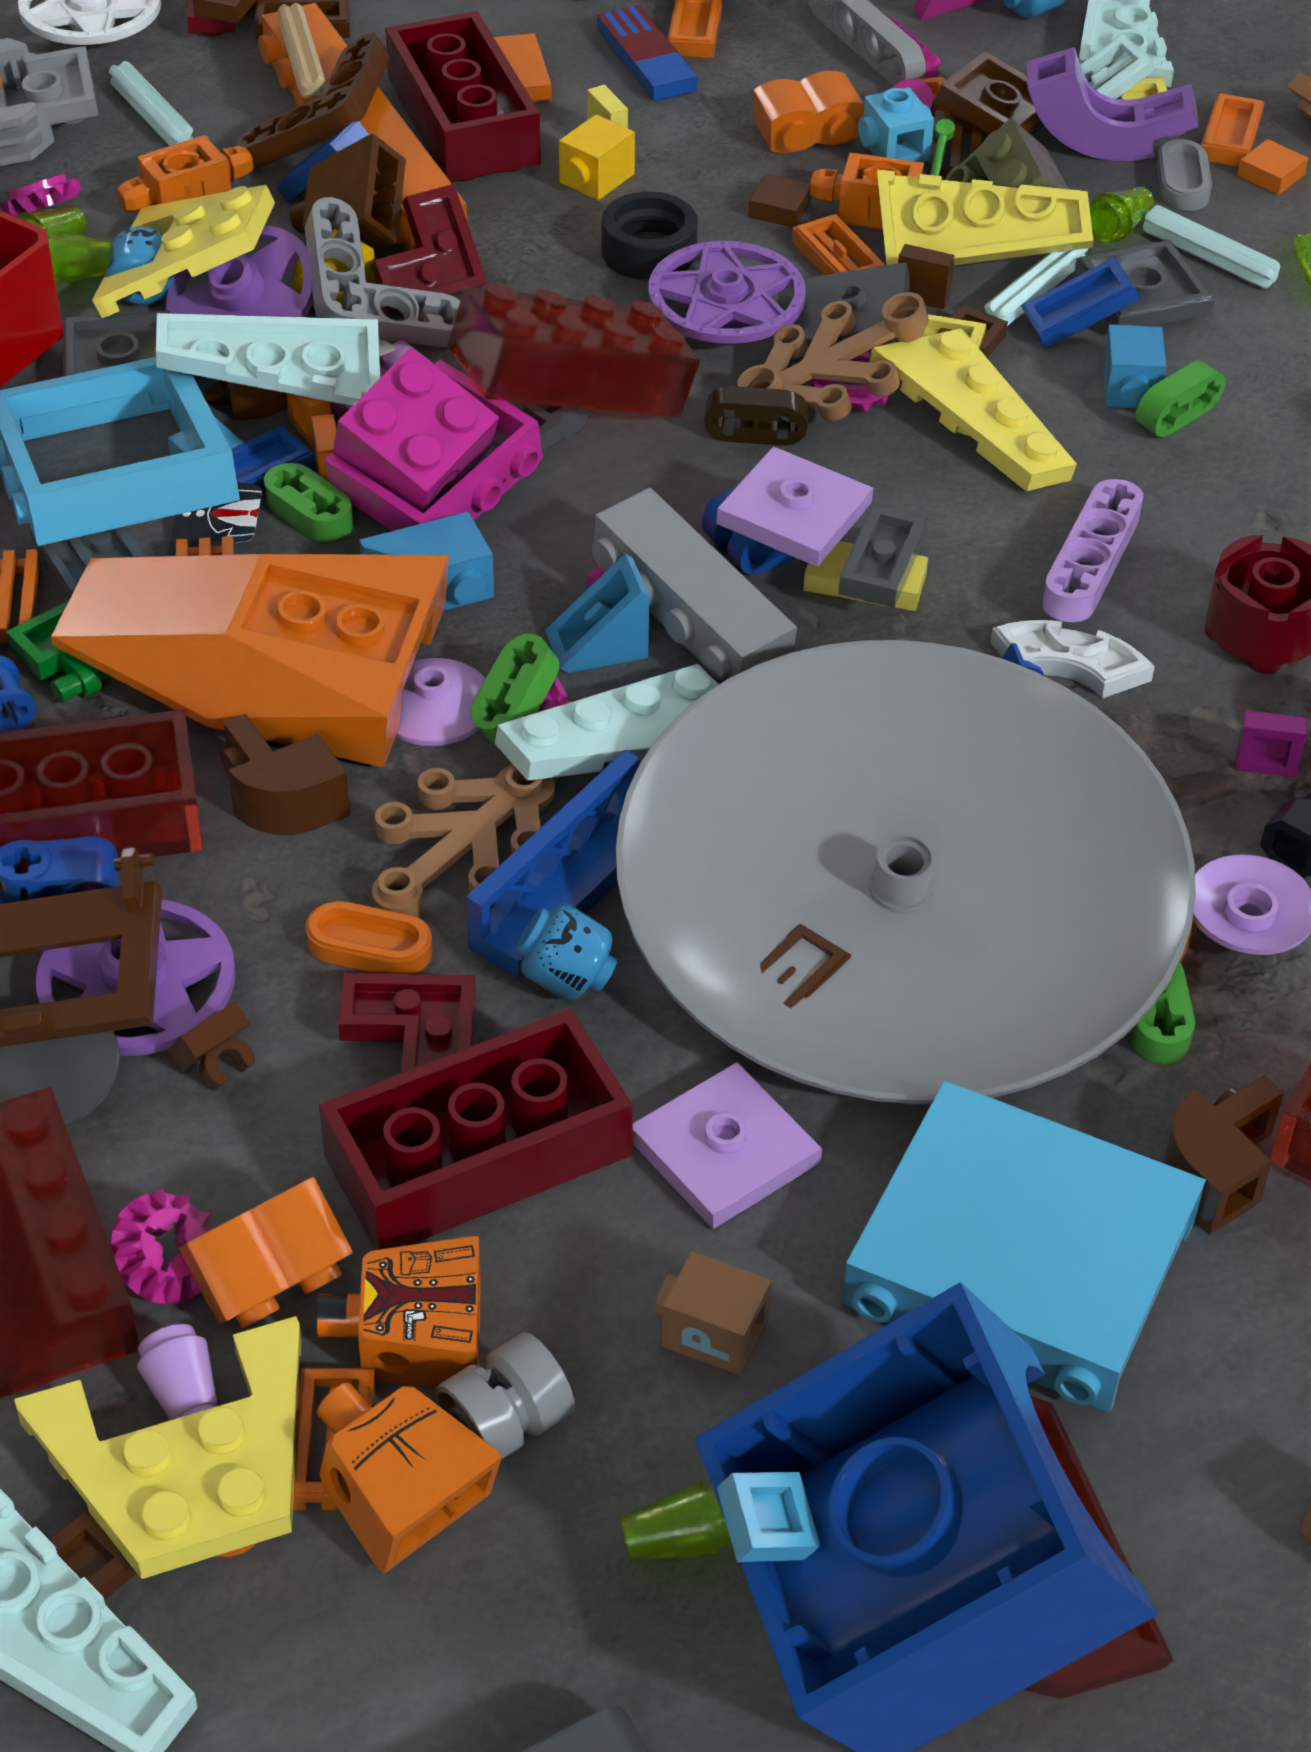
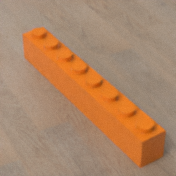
(380, 119)

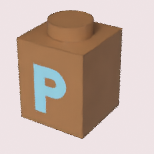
(714, 1312)

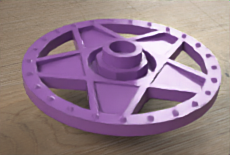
(249, 283)
(726, 293)
(179, 965)

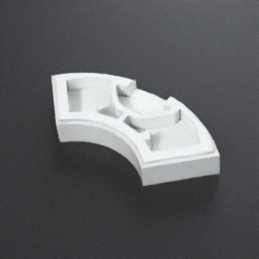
(1095, 661)

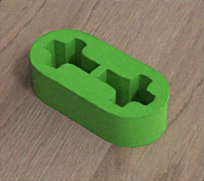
(1180, 398)
(301, 508)
(515, 684)
(1179, 1023)

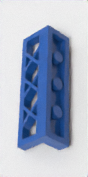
(561, 863)

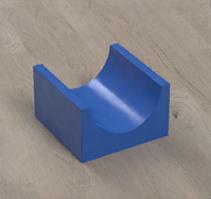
(942, 1529)

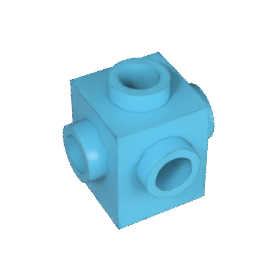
(897, 125)

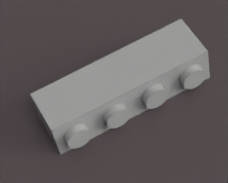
(693, 587)

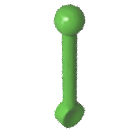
(943, 131)

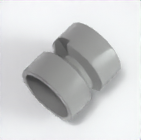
(513, 1395)

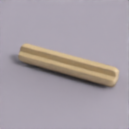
(301, 50)

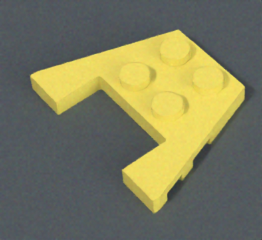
(196, 237)
(191, 1481)

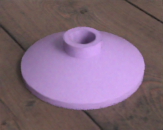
(438, 702)
(1252, 904)

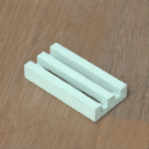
(1121, 75)

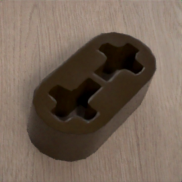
(756, 415)

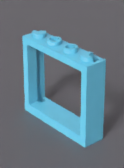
(123, 493)

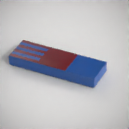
(647, 53)

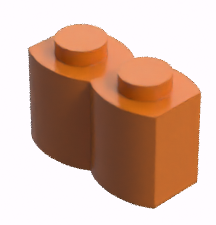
(807, 112)
(266, 1252)

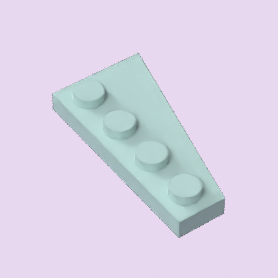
(1134, 19)
(600, 727)

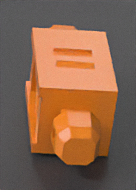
(183, 172)
(858, 186)

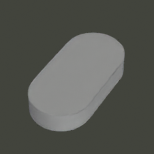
(1183, 175)

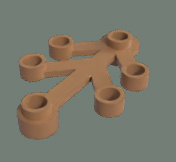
(824, 360)
(505, 797)

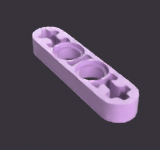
(1091, 548)

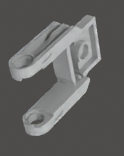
(38, 94)

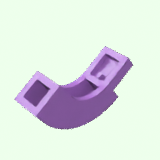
(1101, 124)

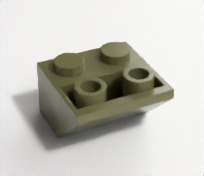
(1010, 159)

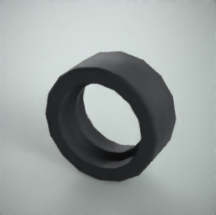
(646, 213)

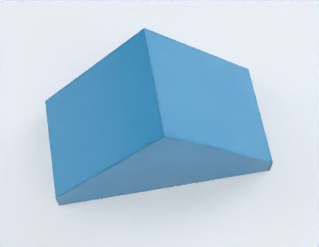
(605, 622)

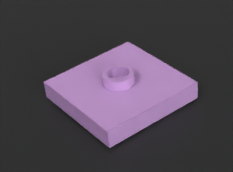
(794, 506)
(725, 1145)

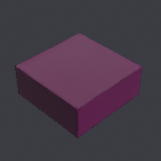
(1270, 743)

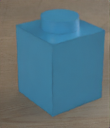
(1132, 363)

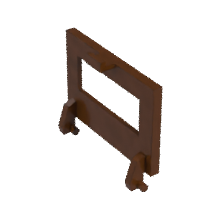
(84, 918)

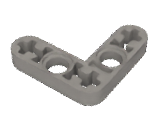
(426, 313)

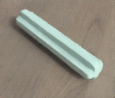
(150, 104)
(1211, 247)
(1034, 282)

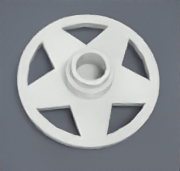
(88, 18)

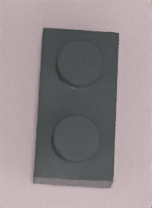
(883, 556)

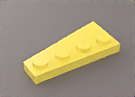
(980, 218)
(981, 404)

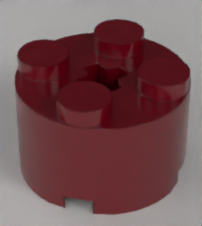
(1262, 602)

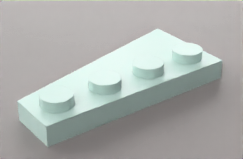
(289, 355)
(75, 1653)

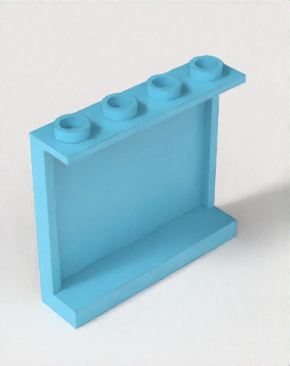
(1037, 1225)

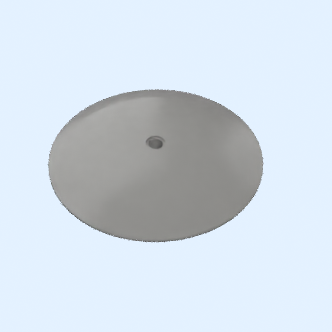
(940, 821)

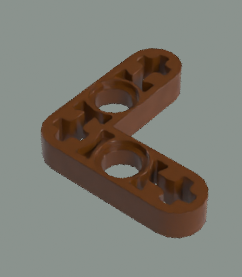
(342, 102)

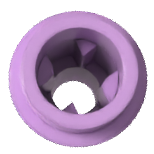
(178, 1370)

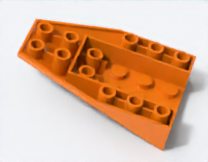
(266, 636)

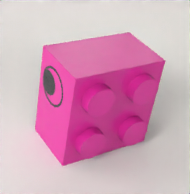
(415, 431)

